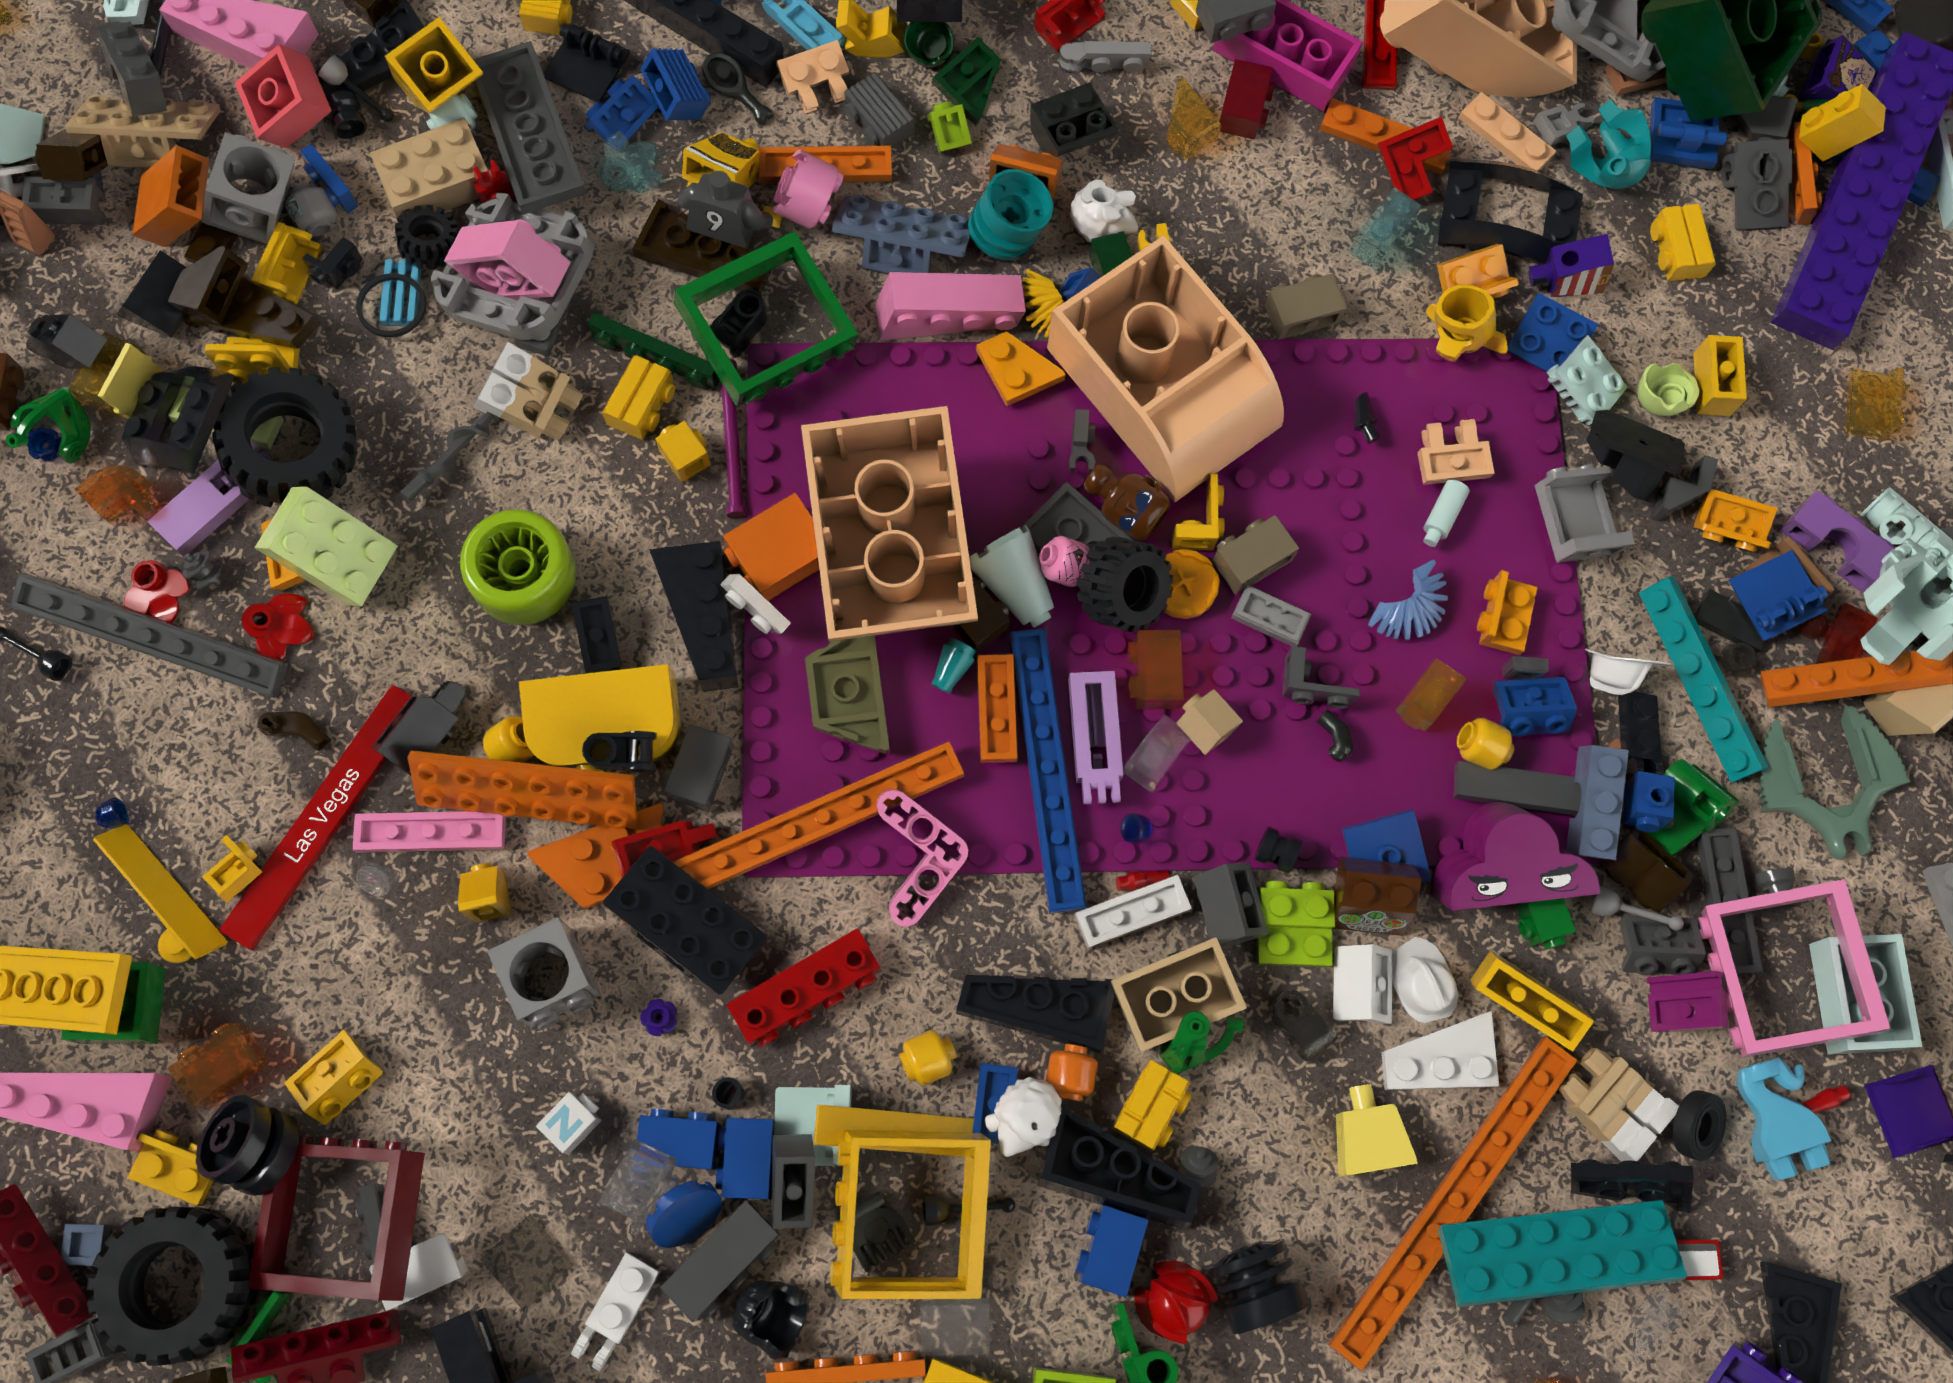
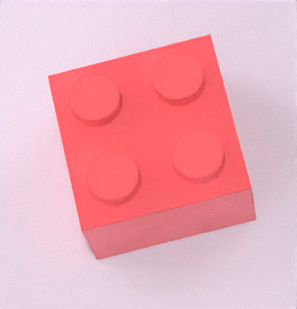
(282, 96)

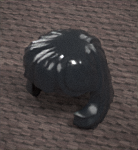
(771, 1316)

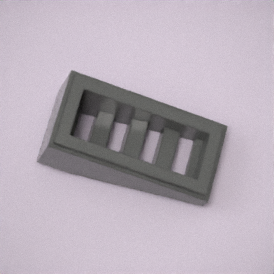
(93, 1345)

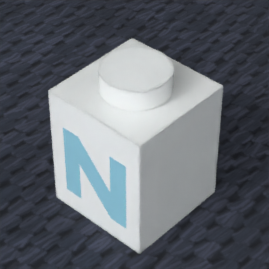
(570, 1121)

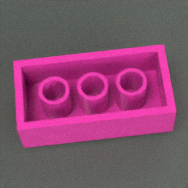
(1305, 53)

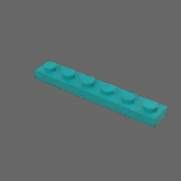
(1703, 679)

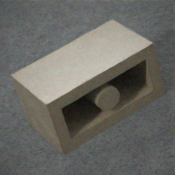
(1305, 306)
(1255, 553)

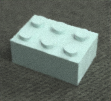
(1839, 1002)

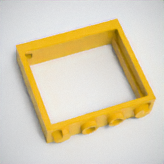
(973, 1219)

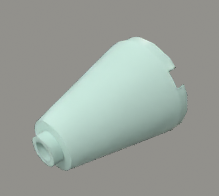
(1015, 576)

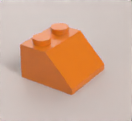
(1041, 165)

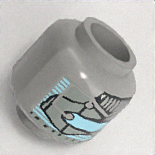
(311, 210)

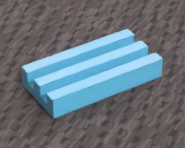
(387, 291)

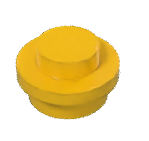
(171, 949)

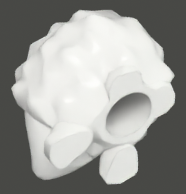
(1102, 211)
(1025, 1116)

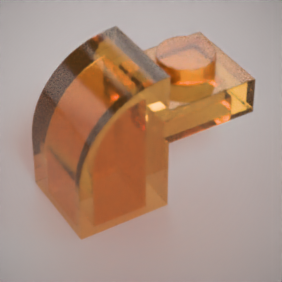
(116, 490)

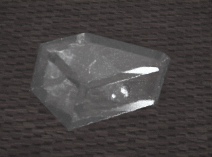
(1156, 753)

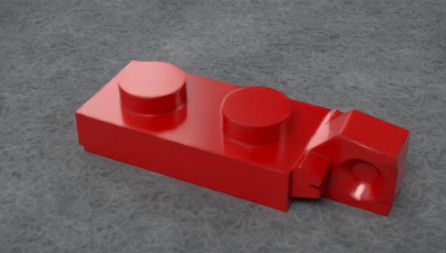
(671, 840)

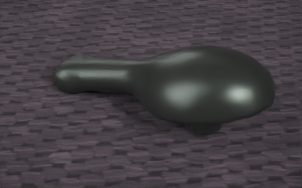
(727, 78)

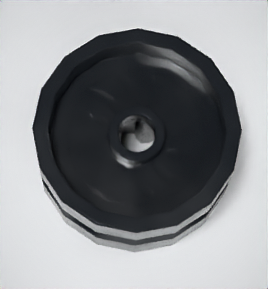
(247, 1145)

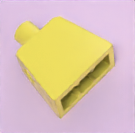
(1371, 1136)

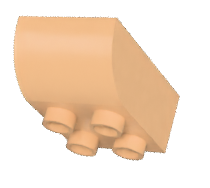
(1486, 43)
(888, 523)

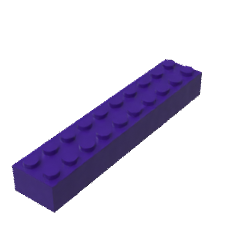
(1867, 196)

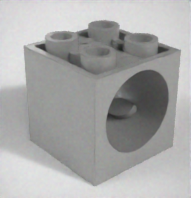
(240, 212)
(513, 961)

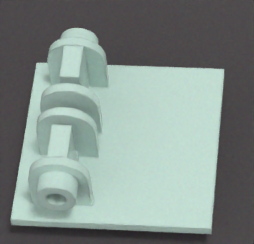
(1589, 381)

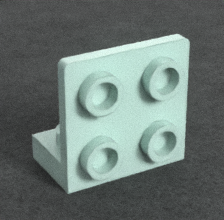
(797, 1114)

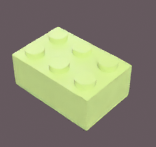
(326, 546)

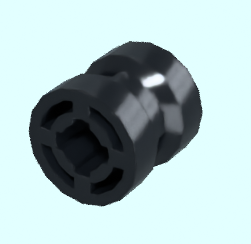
(344, 110)
(1278, 850)

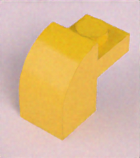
(872, 33)

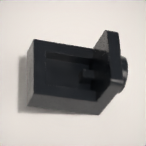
(337, 266)

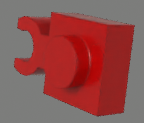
(491, 182)

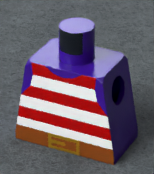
(1575, 267)

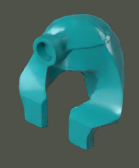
(1626, 157)

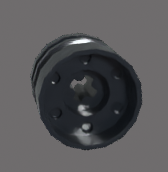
(1259, 1289)

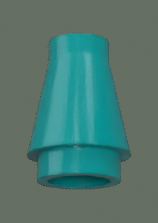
(953, 664)

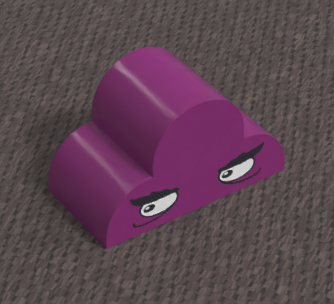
(1509, 860)

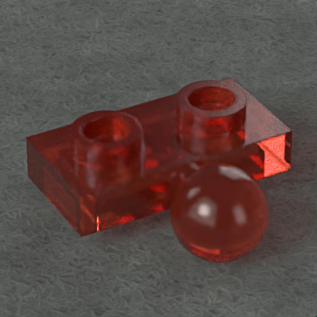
(1843, 635)

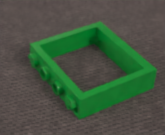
(741, 271)

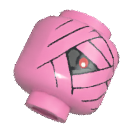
(1063, 559)

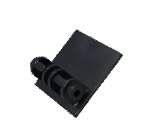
(585, 62)

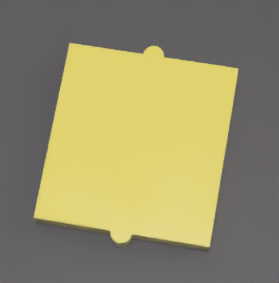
(127, 379)

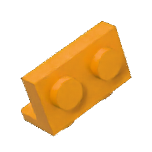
(1735, 518)

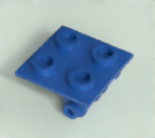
(1549, 333)
(1778, 595)

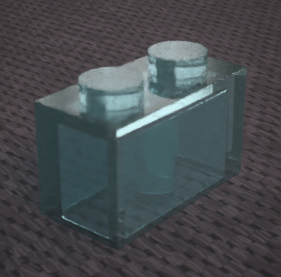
(1384, 228)

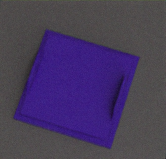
(1912, 1110)

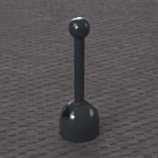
(51, 663)
(937, 1208)

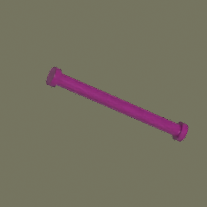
(736, 507)

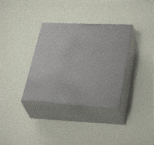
(1524, 668)

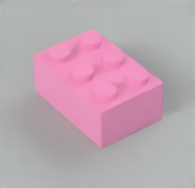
(508, 259)

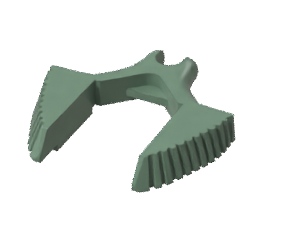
(1877, 770)

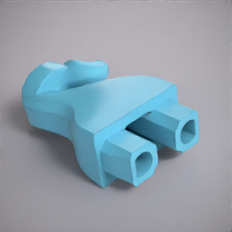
(1781, 1123)

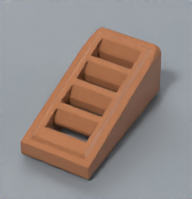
(24, 224)

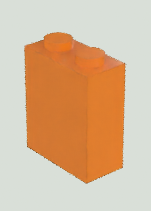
(171, 196)
(774, 547)

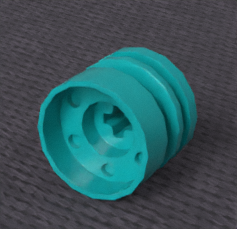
(1010, 214)

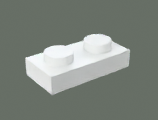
(744, 595)

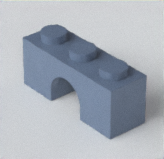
(1602, 783)

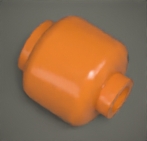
(1072, 1072)

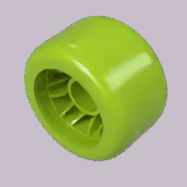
(503, 547)

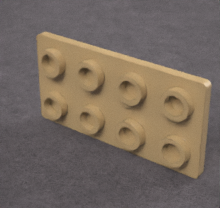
(143, 138)

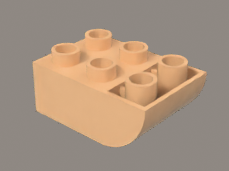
(1167, 367)

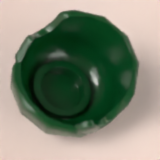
(929, 43)

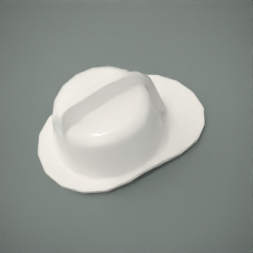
(1618, 674)
(1423, 981)

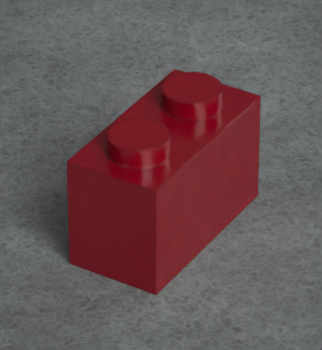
(1245, 99)

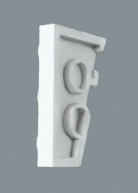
(1445, 1059)

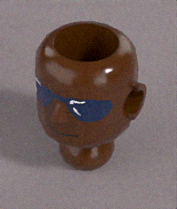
(1129, 503)

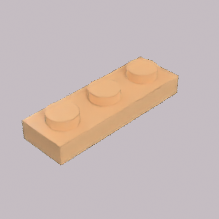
(1506, 133)

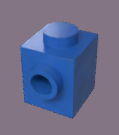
(1649, 801)

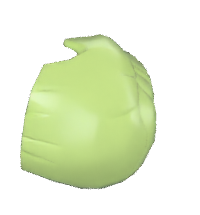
(1667, 390)

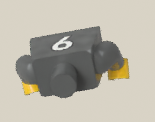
(724, 210)

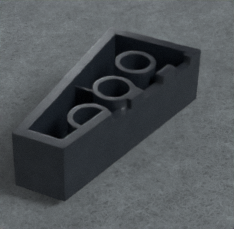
(702, 612)
(1113, 1173)

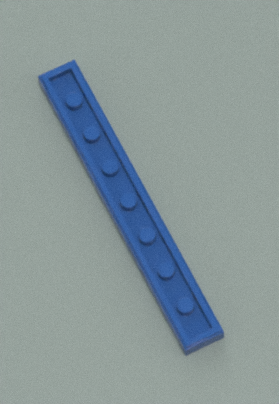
(1047, 771)

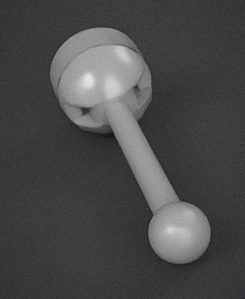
(1609, 903)

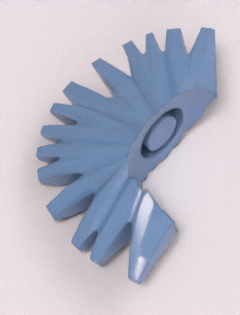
(1416, 611)

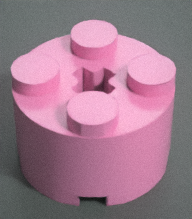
(806, 190)

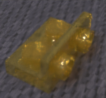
(1874, 403)

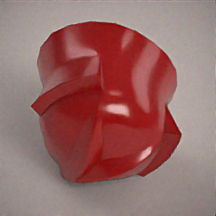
(1176, 1301)

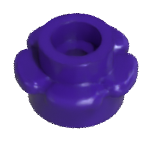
(668, 1022)

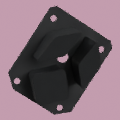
(1634, 451)

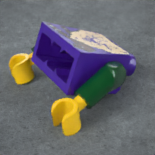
(1834, 69)

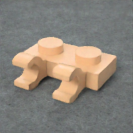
(812, 69)
(1454, 462)

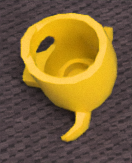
(1466, 322)

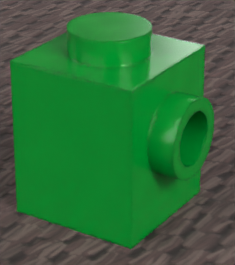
(1545, 922)

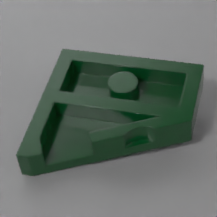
(969, 79)

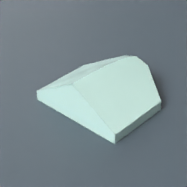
(19, 133)

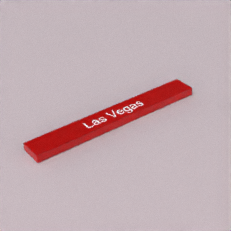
(312, 828)

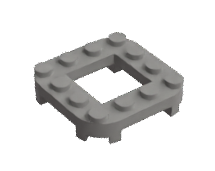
(1605, 40)
(527, 316)

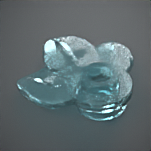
(633, 161)

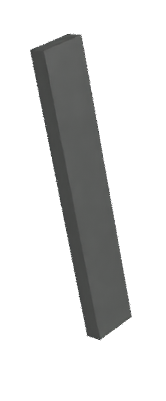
(1521, 788)

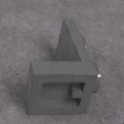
(1298, 670)

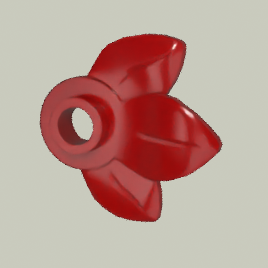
(159, 595)
(282, 627)

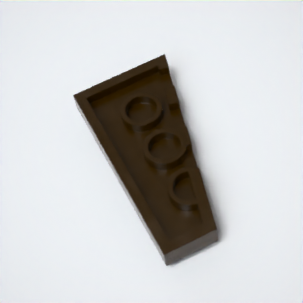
(671, 245)
(263, 316)

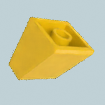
(432, 66)

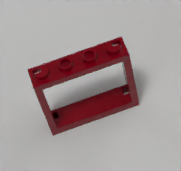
(394, 1231)

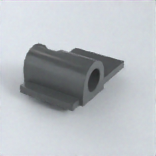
(1761, 183)

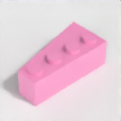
(240, 28)
(947, 303)
(86, 1105)

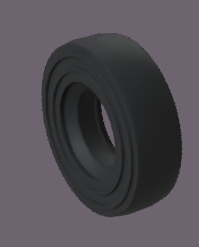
(1697, 1108)

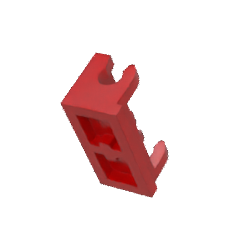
(1067, 20)

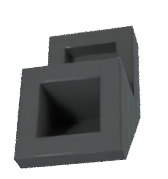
(1678, 494)

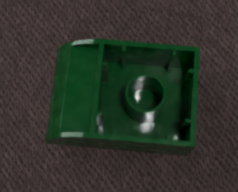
(1728, 52)

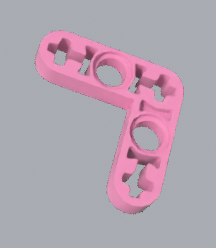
(931, 861)

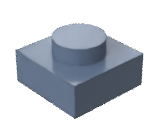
(83, 1243)

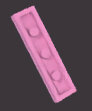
(428, 831)

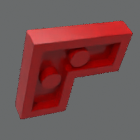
(1407, 151)

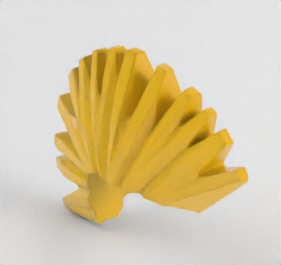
(1041, 296)

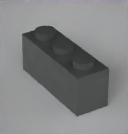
(721, 1263)

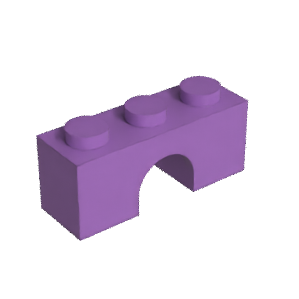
(1823, 519)

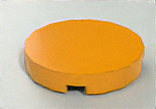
(1193, 584)

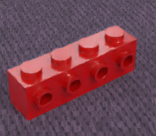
(804, 988)

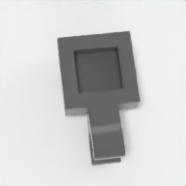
(1082, 434)

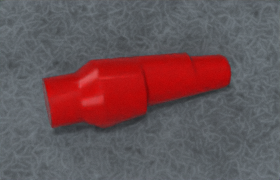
(1140, 879)
(1827, 1099)

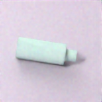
(1445, 511)

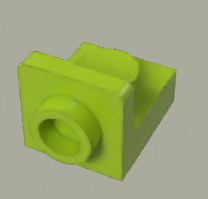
(949, 126)

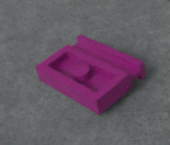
(1687, 1002)

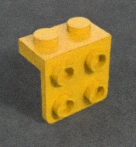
(245, 356)

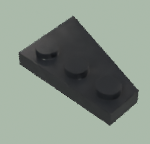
(1801, 1320)

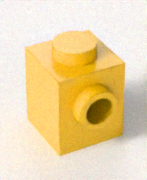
(683, 450)

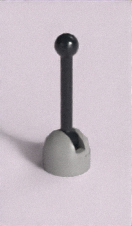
(336, 73)

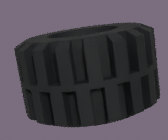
(1145, 587)

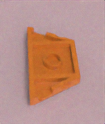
(586, 861)

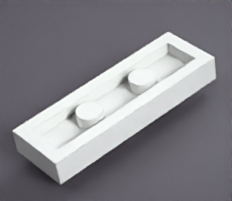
(1132, 911)

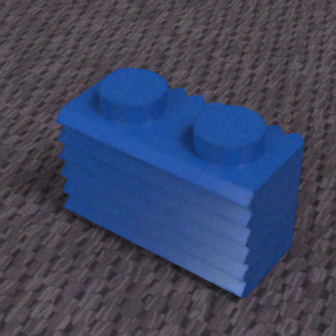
(675, 84)

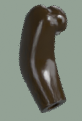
(293, 724)

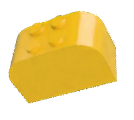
(568, 709)

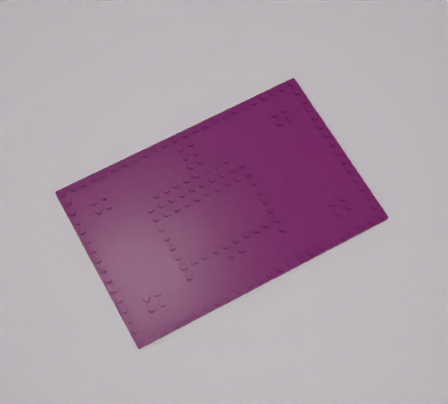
(1358, 535)

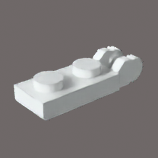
(617, 1307)

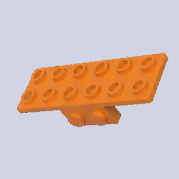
(523, 789)

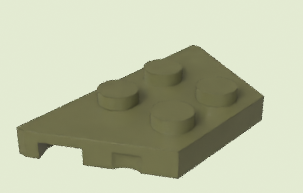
(848, 692)

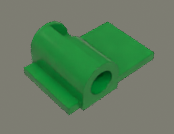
(1690, 817)
(1138, 1360)

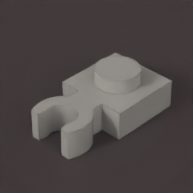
(1558, 122)

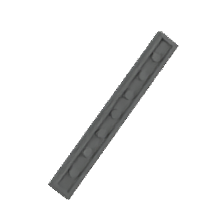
(149, 635)

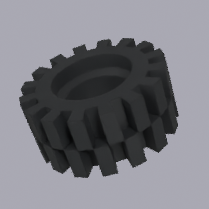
(422, 223)

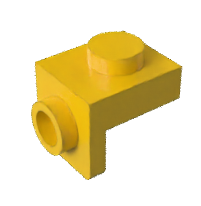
(233, 871)

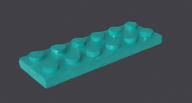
(1561, 1253)

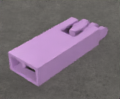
(199, 509)
(1096, 725)

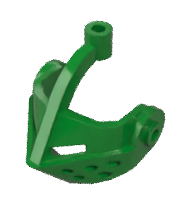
(74, 429)
(1191, 1042)

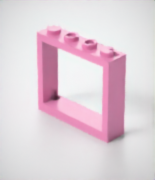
(1854, 955)

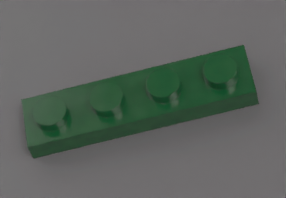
(613, 334)

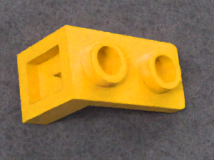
(1195, 535)

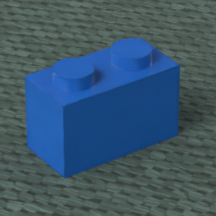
(688, 1140)
(746, 1158)
(1112, 1250)

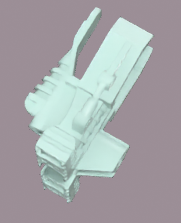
(1911, 582)

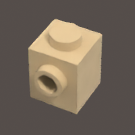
(1208, 720)

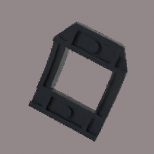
(1461, 207)
(194, 422)

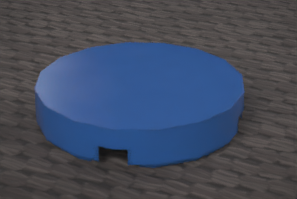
(683, 1214)

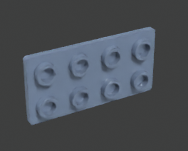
(900, 236)

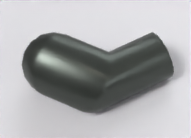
(1341, 736)

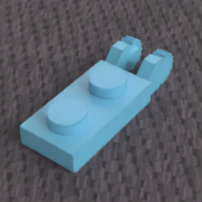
(803, 23)

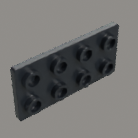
(684, 921)

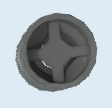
(1776, 881)

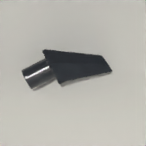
(1365, 418)

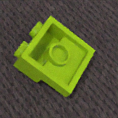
(1297, 925)

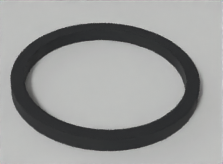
(386, 277)

